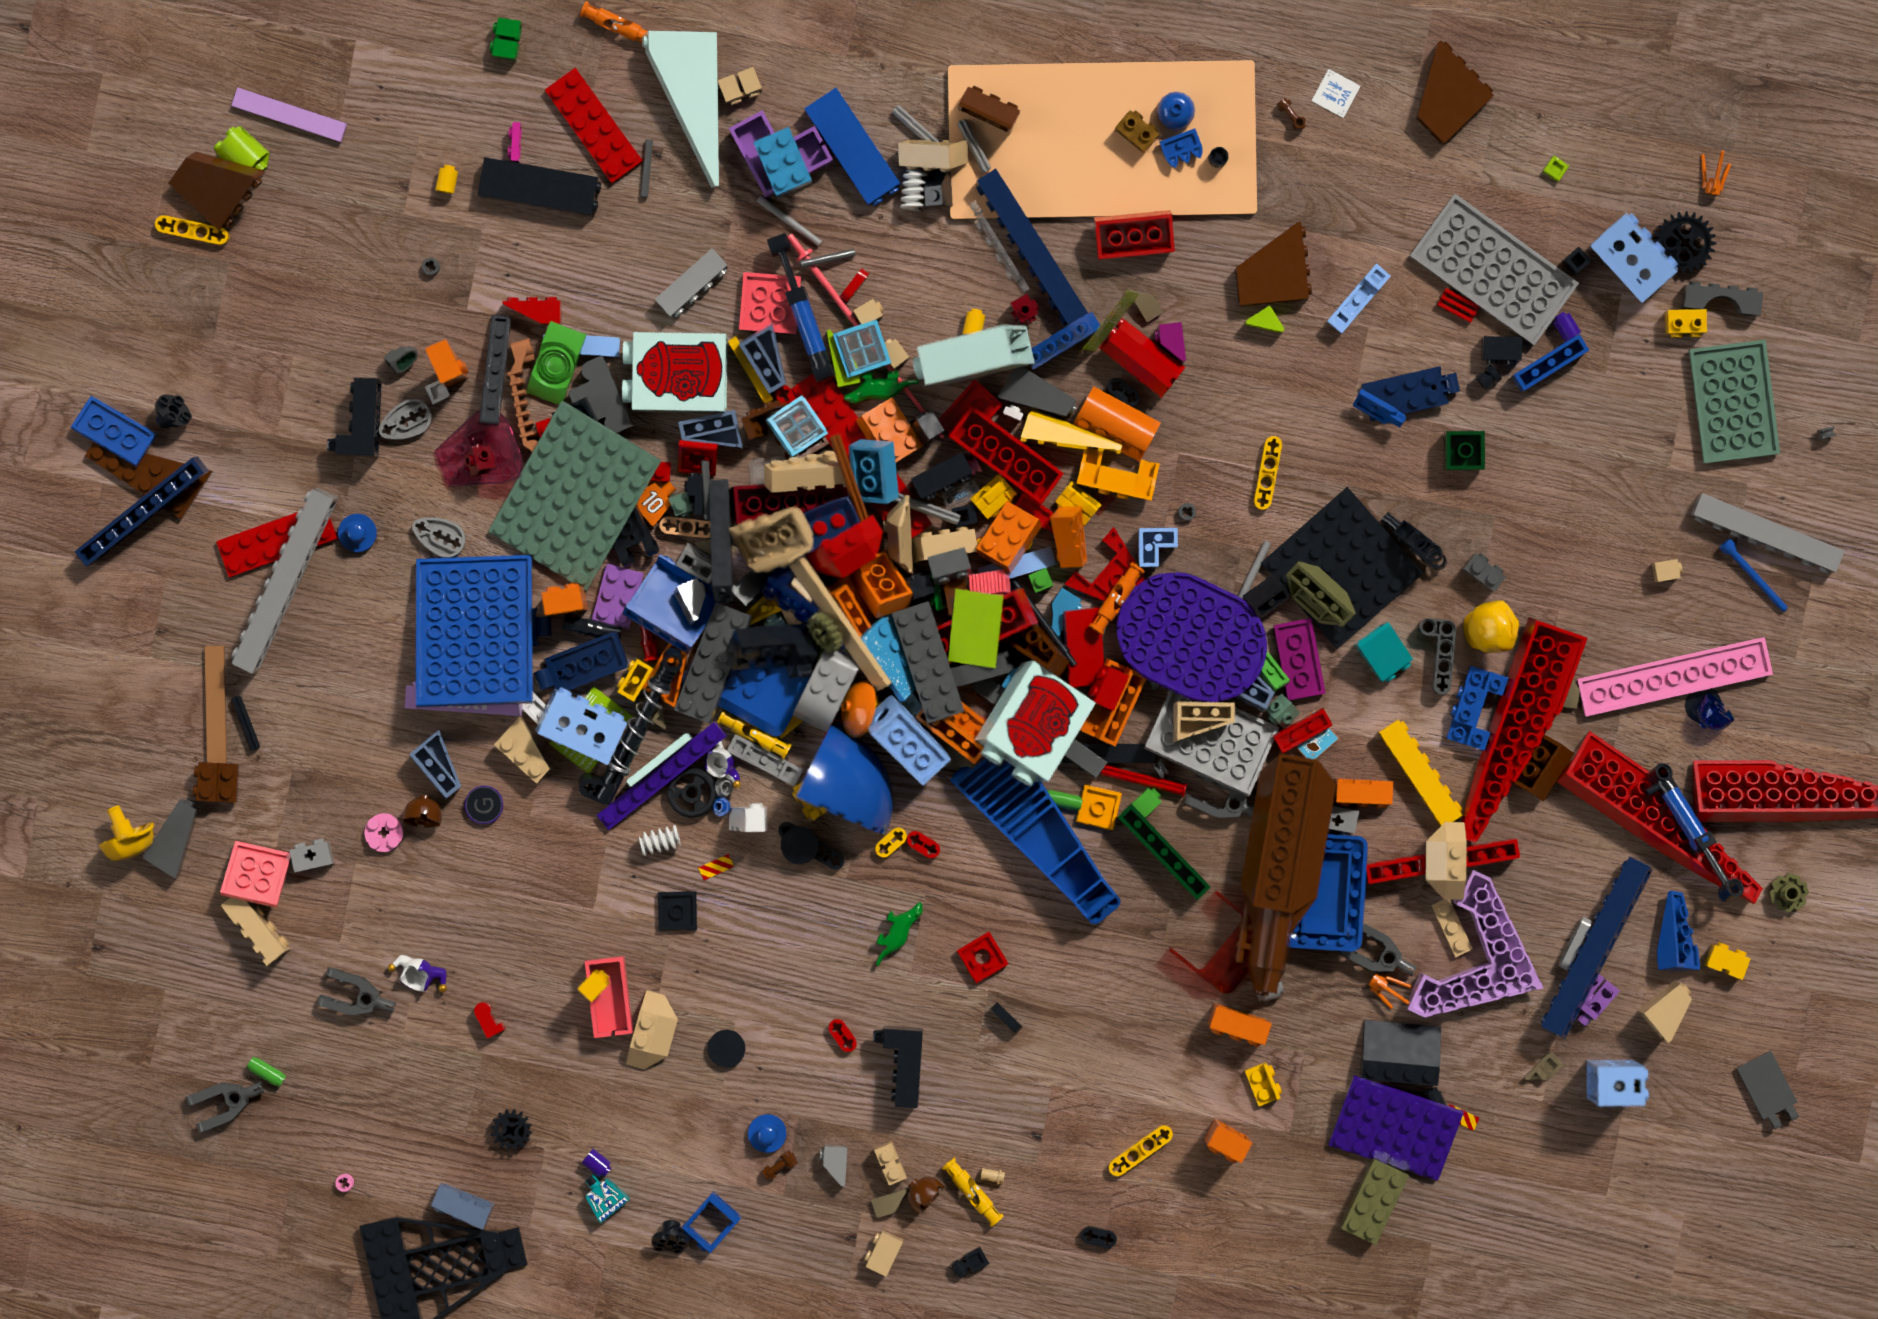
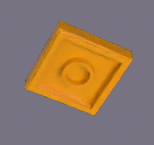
(1099, 807)

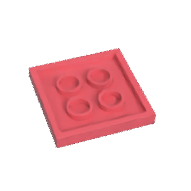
(766, 302)
(255, 874)

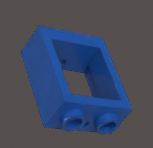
(726, 1209)

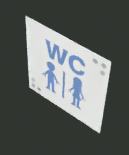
(1336, 93)

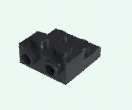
(694, 488)

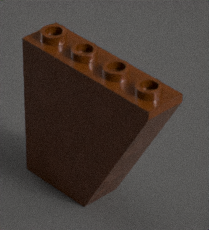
(1450, 94)
(216, 186)
(1276, 271)

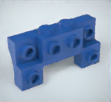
(1470, 704)

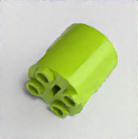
(242, 149)

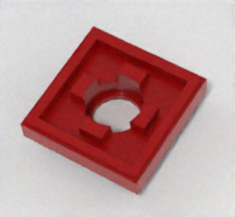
(689, 464)
(981, 971)

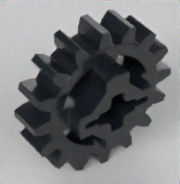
(517, 1136)

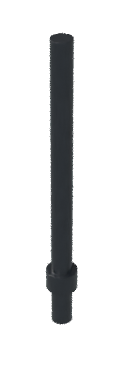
(1047, 628)

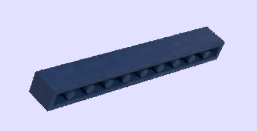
(1031, 247)
(1597, 947)

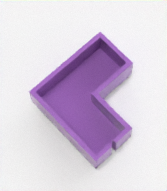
(758, 127)

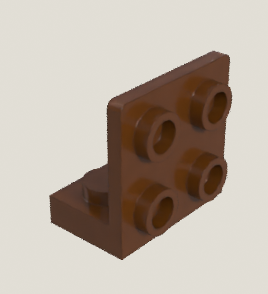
(753, 422)

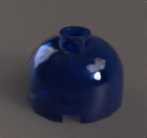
(1712, 714)

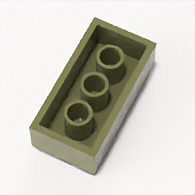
(1374, 1201)

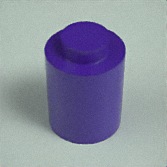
(1566, 326)
(597, 1163)

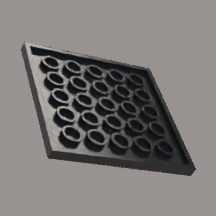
(1354, 553)

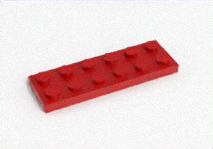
(593, 125)
(262, 544)

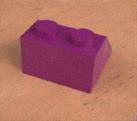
(1171, 340)

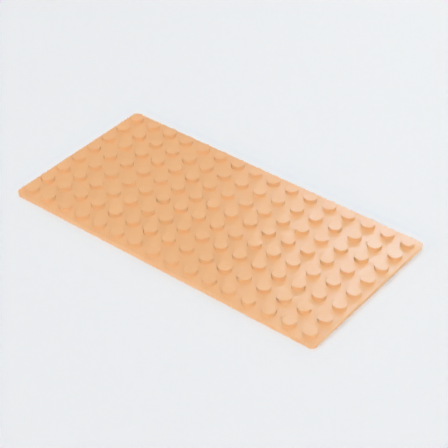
(1074, 163)

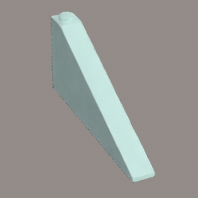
(688, 76)

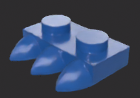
(1181, 146)

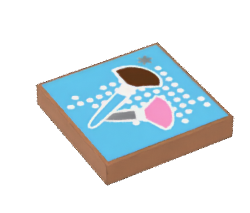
(1317, 744)

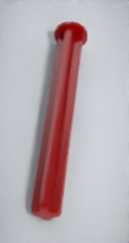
(1144, 780)

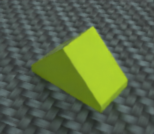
(1266, 320)

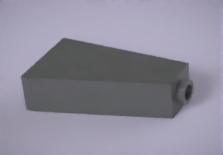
(1034, 392)
(968, 673)
(172, 840)

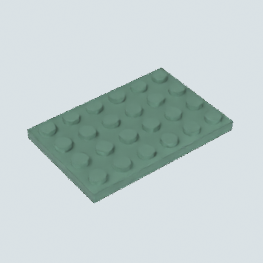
(1734, 401)

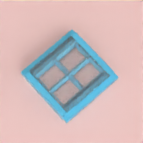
(862, 348)
(796, 426)

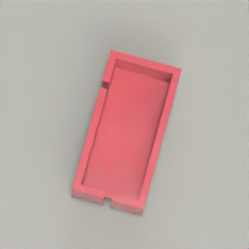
(612, 1006)

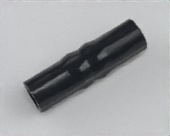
(589, 627)

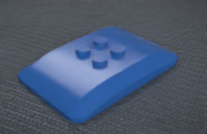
(762, 697)
(1338, 913)

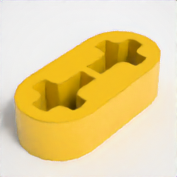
(888, 838)

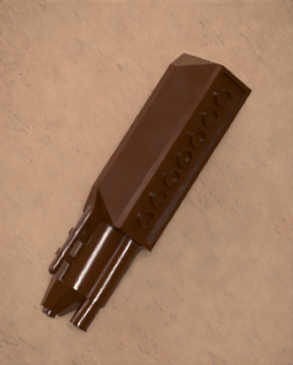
(1283, 862)

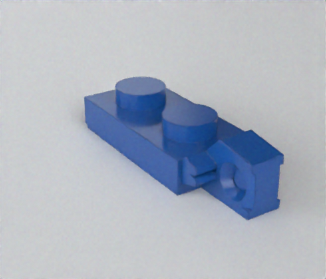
(1378, 409)

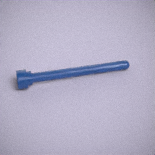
(1729, 548)

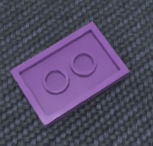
(615, 592)

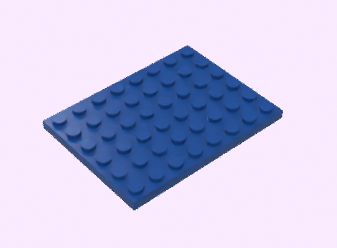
(474, 631)

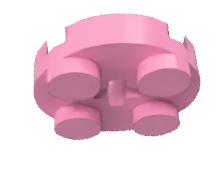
(392, 839)

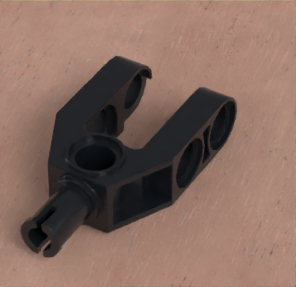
(1413, 539)

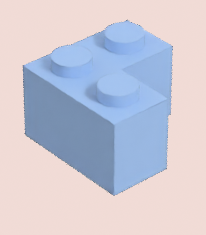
(1151, 540)

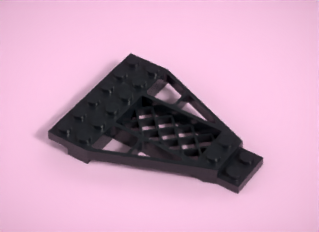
(392, 1270)

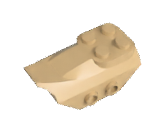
(773, 539)

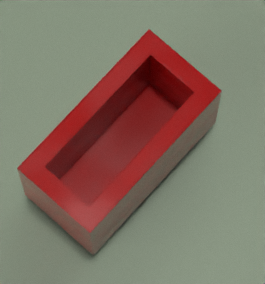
(1108, 687)

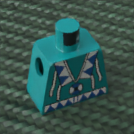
(604, 1197)

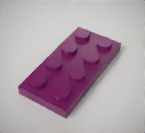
(1299, 658)

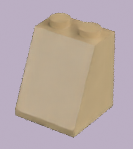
(1667, 1010)

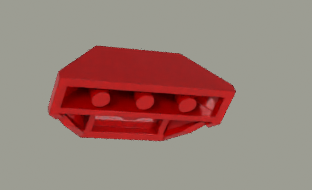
(848, 550)

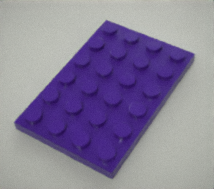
(1396, 1127)

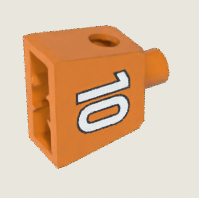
(655, 502)

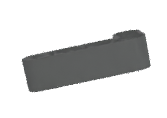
(1438, 655)

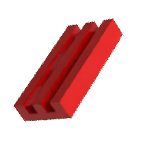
(1472, 312)

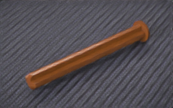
(848, 477)

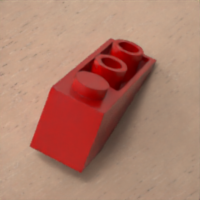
(539, 311)

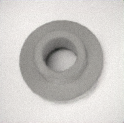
(727, 787)

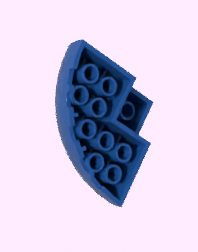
(849, 781)

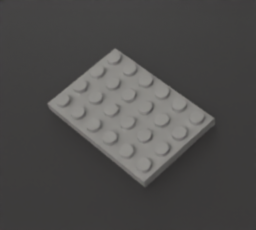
(1224, 754)

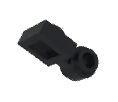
(974, 1259)

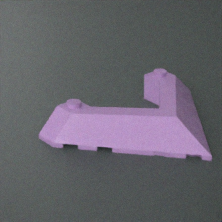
(1508, 965)

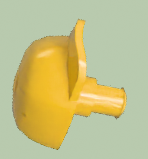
(1491, 627)
(127, 841)

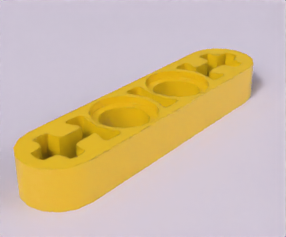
(192, 228)
(766, 397)
(1270, 473)
(1142, 1153)

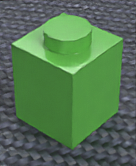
(1040, 580)
(1147, 801)

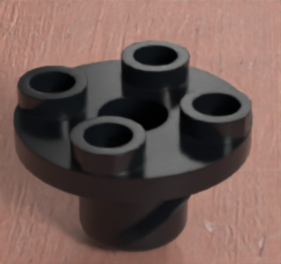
(172, 412)
(670, 1238)

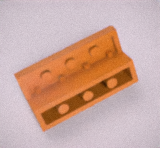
(1117, 422)
(851, 604)
(1109, 724)
(959, 732)

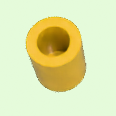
(446, 179)
(974, 321)

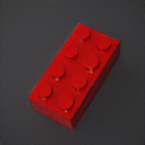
(1134, 234)

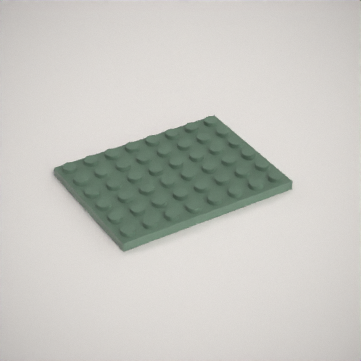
(574, 495)

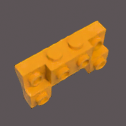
(1117, 481)

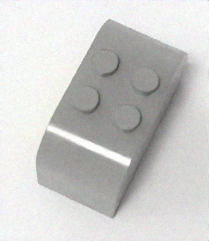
(826, 689)

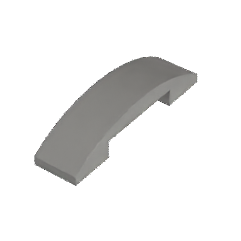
(764, 760)

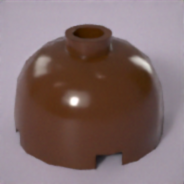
(423, 812)
(923, 1193)

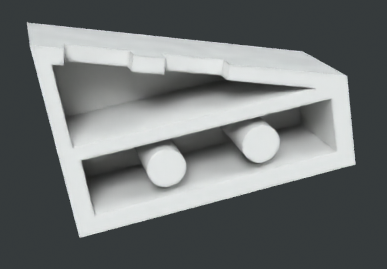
(748, 818)

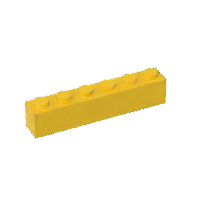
(1420, 773)

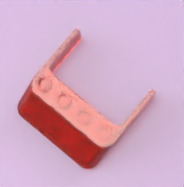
(1222, 969)

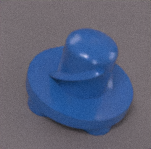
(357, 532)
(767, 1133)

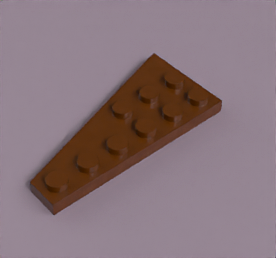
(147, 475)

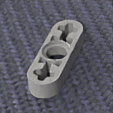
(1575, 942)

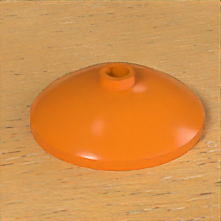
(858, 708)

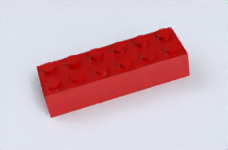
(1005, 454)
(1015, 617)

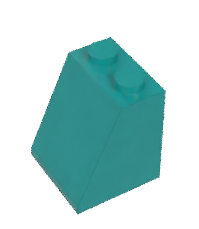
(1384, 652)

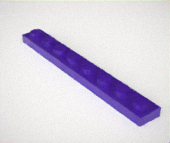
(662, 775)

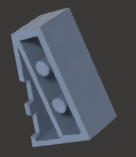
(765, 357)
(715, 429)
(1257, 695)
(436, 765)
(462, 1206)

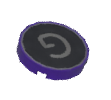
(484, 804)

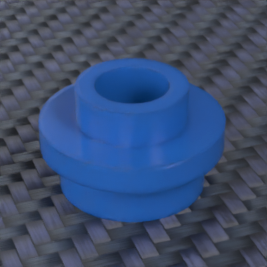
(725, 806)

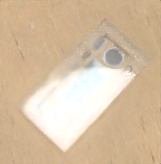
(960, 494)

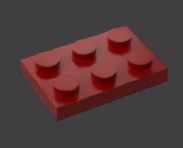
(974, 395)

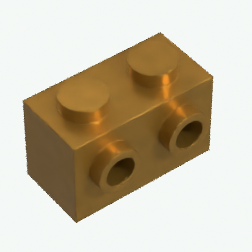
(1137, 131)

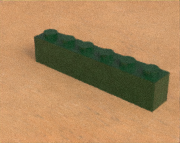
(1163, 851)

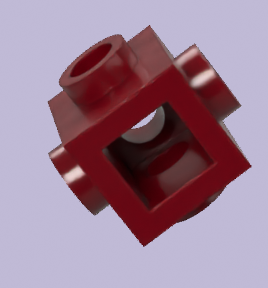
(1024, 302)
(480, 460)

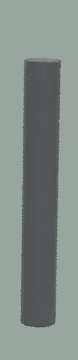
(646, 168)
(827, 258)
(706, 482)

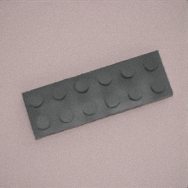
(928, 662)
(710, 665)

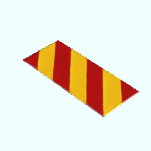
(716, 866)
(1468, 1120)

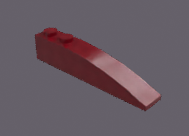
(757, 500)

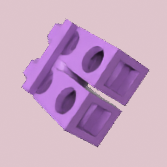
(1597, 1000)

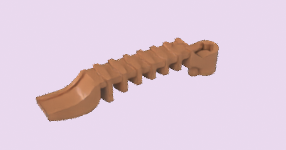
(522, 354)

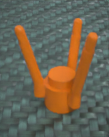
(1714, 186)
(1379, 982)

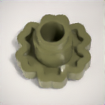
(1788, 892)

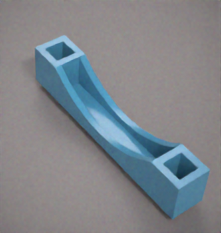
(1062, 602)

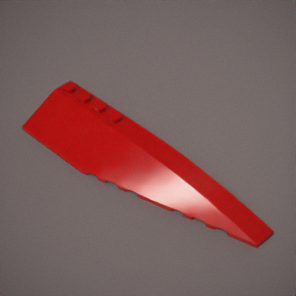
(1524, 713)
(1616, 789)
(1777, 793)

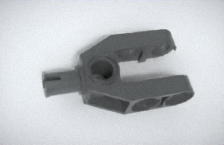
(1226, 811)
(1380, 965)
(365, 988)
(234, 1108)

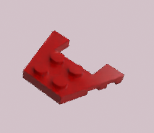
(1108, 578)

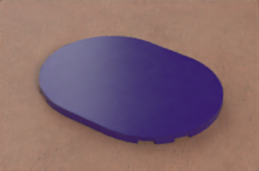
(1191, 637)

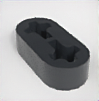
(1120, 396)
(1006, 1017)
(1100, 1232)

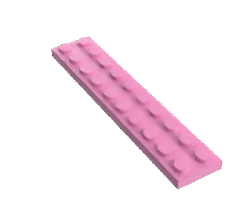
(1674, 676)

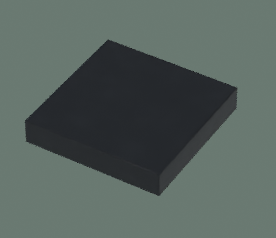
(677, 910)

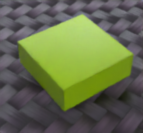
(1555, 168)

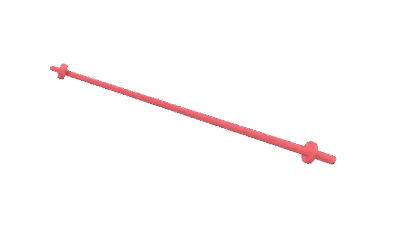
(815, 270)

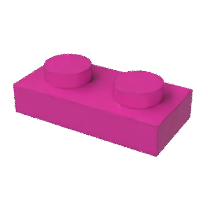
(515, 134)

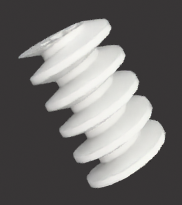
(913, 190)
(660, 840)

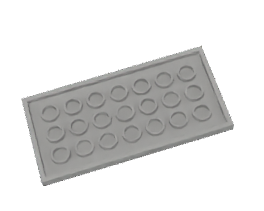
(1494, 269)

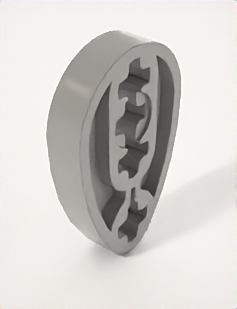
(413, 429)
(447, 527)

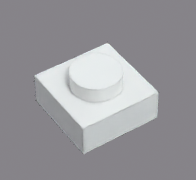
(437, 392)
(1013, 412)

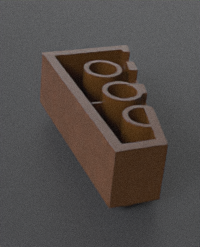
(1039, 648)

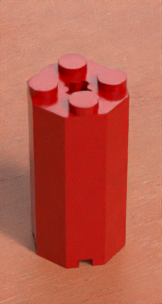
(1141, 357)

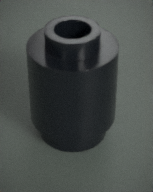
(1434, 1095)

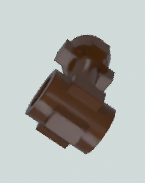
(1298, 122)
(788, 1160)

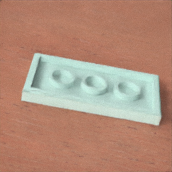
(659, 759)

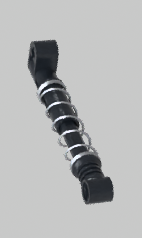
(634, 735)

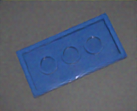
(113, 431)

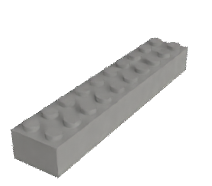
(285, 580)

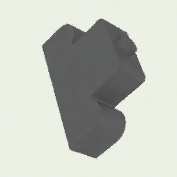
(602, 395)

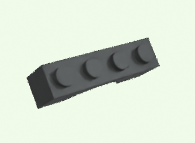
(1747, 301)

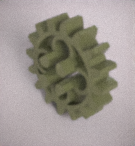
(821, 623)

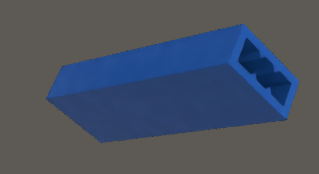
(852, 147)

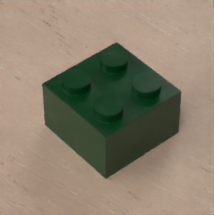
(1464, 450)

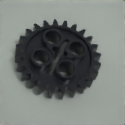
(1698, 229)

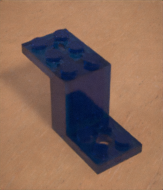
(776, 589)

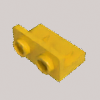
(1262, 1083)

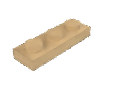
(1451, 927)

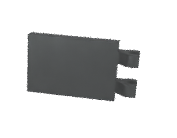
(1768, 1088)

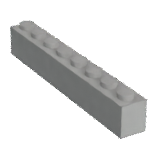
(1768, 533)

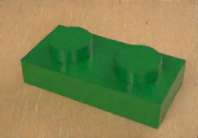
(936, 600)

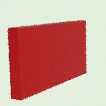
(1085, 646)

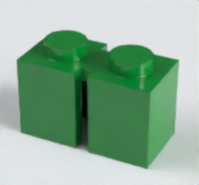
(505, 48)

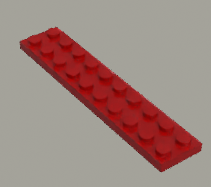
(841, 419)

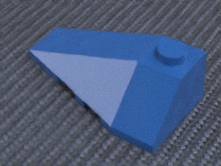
(1675, 943)

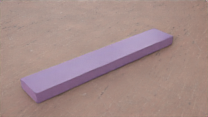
(289, 114)

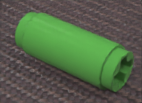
(1065, 800)
(266, 1071)

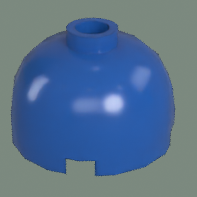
(1176, 110)

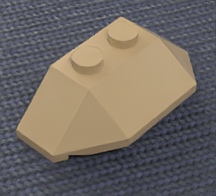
(899, 535)
(1447, 860)
(652, 1031)

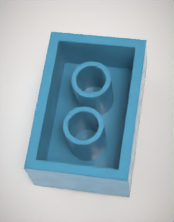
(782, 162)
(874, 470)

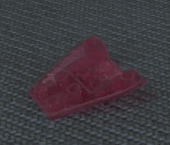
(501, 442)

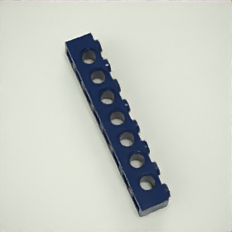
(141, 511)

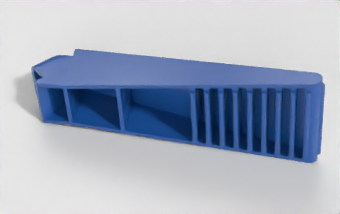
(1039, 833)

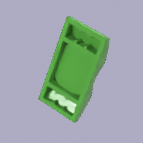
(556, 363)

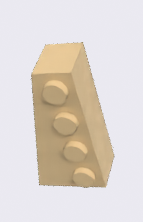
(803, 473)
(257, 929)

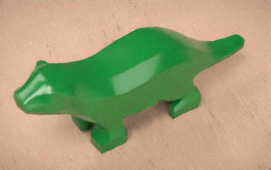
(878, 388)
(898, 931)

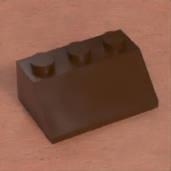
(989, 109)
(1544, 768)

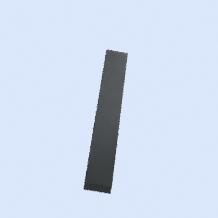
(1076, 752)

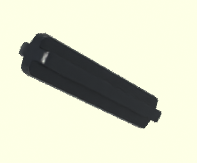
(245, 723)

